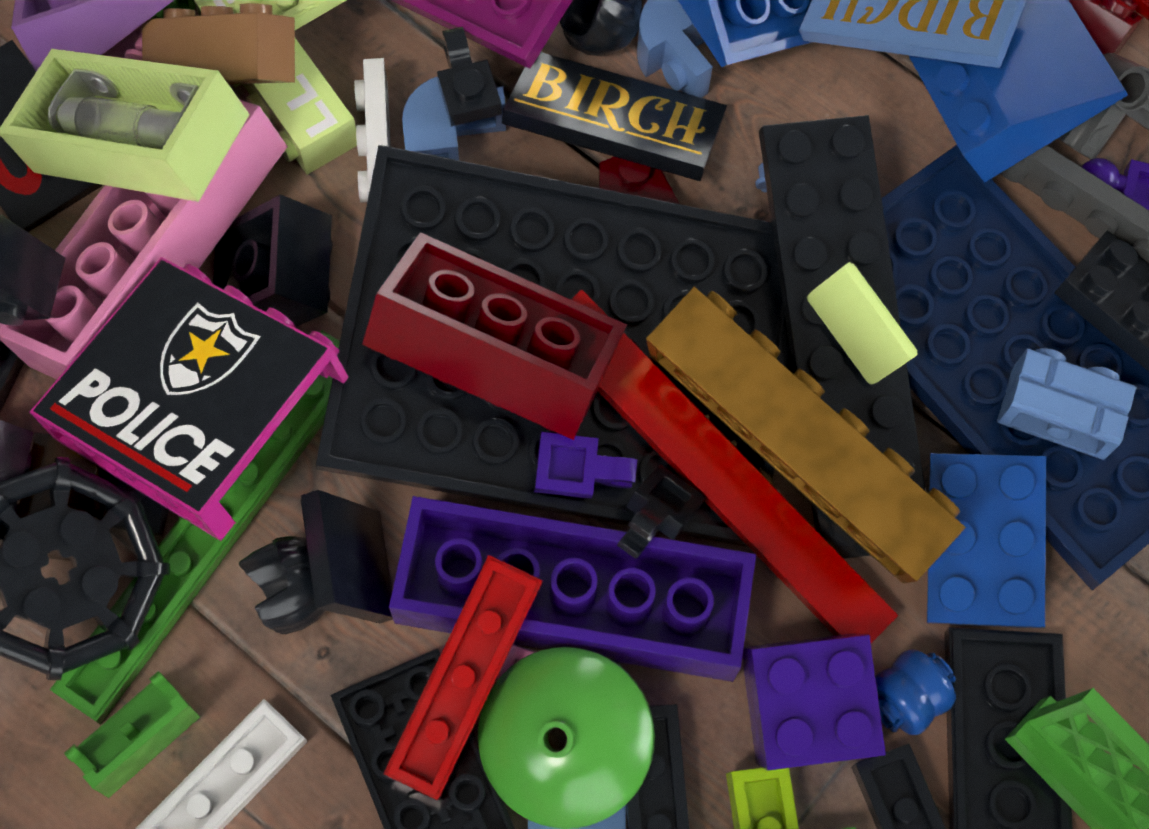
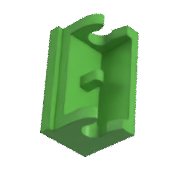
(133, 736)

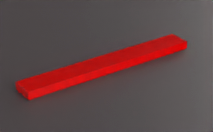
(740, 493)

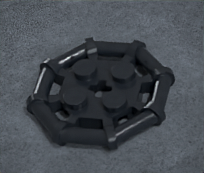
(93, 574)

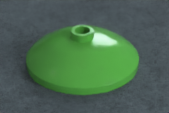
(605, 729)

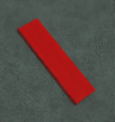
(463, 677)

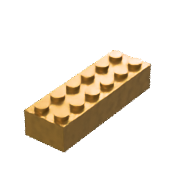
(803, 436)

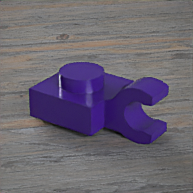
(573, 466)

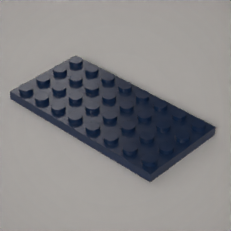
(971, 300)

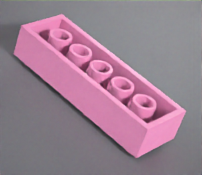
(126, 236)

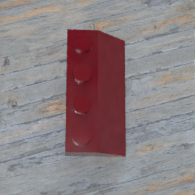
(493, 334)

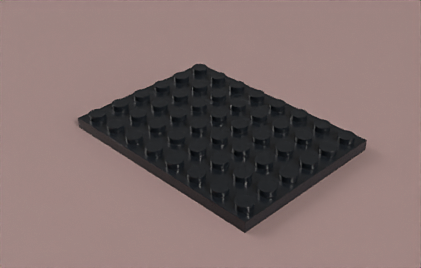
(568, 237)

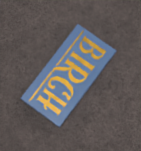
(934, 29)

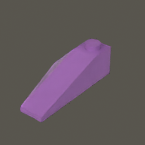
(77, 24)

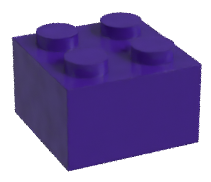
(813, 701)

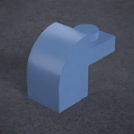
(670, 42)
(428, 126)

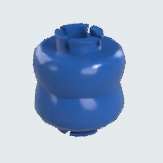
(914, 691)

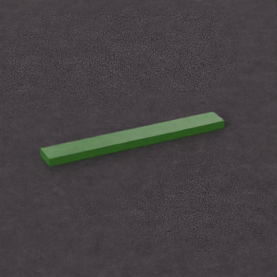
(194, 558)

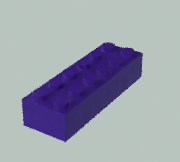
(666, 610)

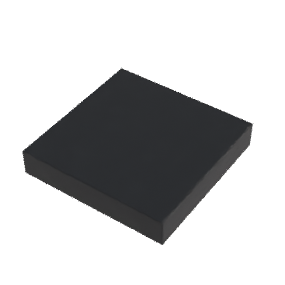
(347, 557)

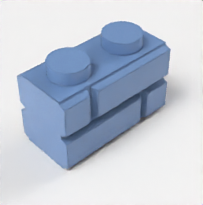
(1067, 403)

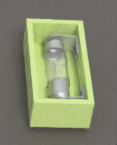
(125, 123)

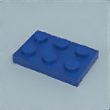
(999, 560)

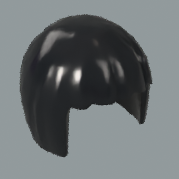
(601, 25)
(286, 580)

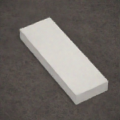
(230, 774)

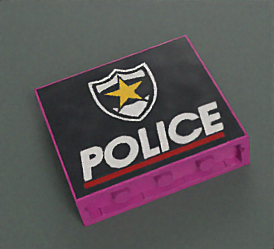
(184, 390)

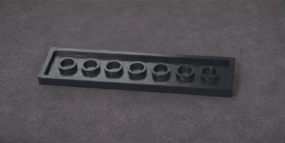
(822, 217)

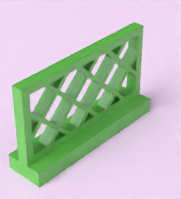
(1071, 759)

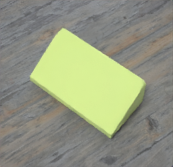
(861, 324)

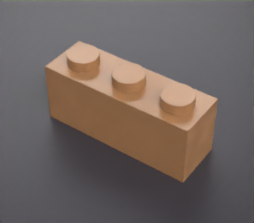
(241, 46)

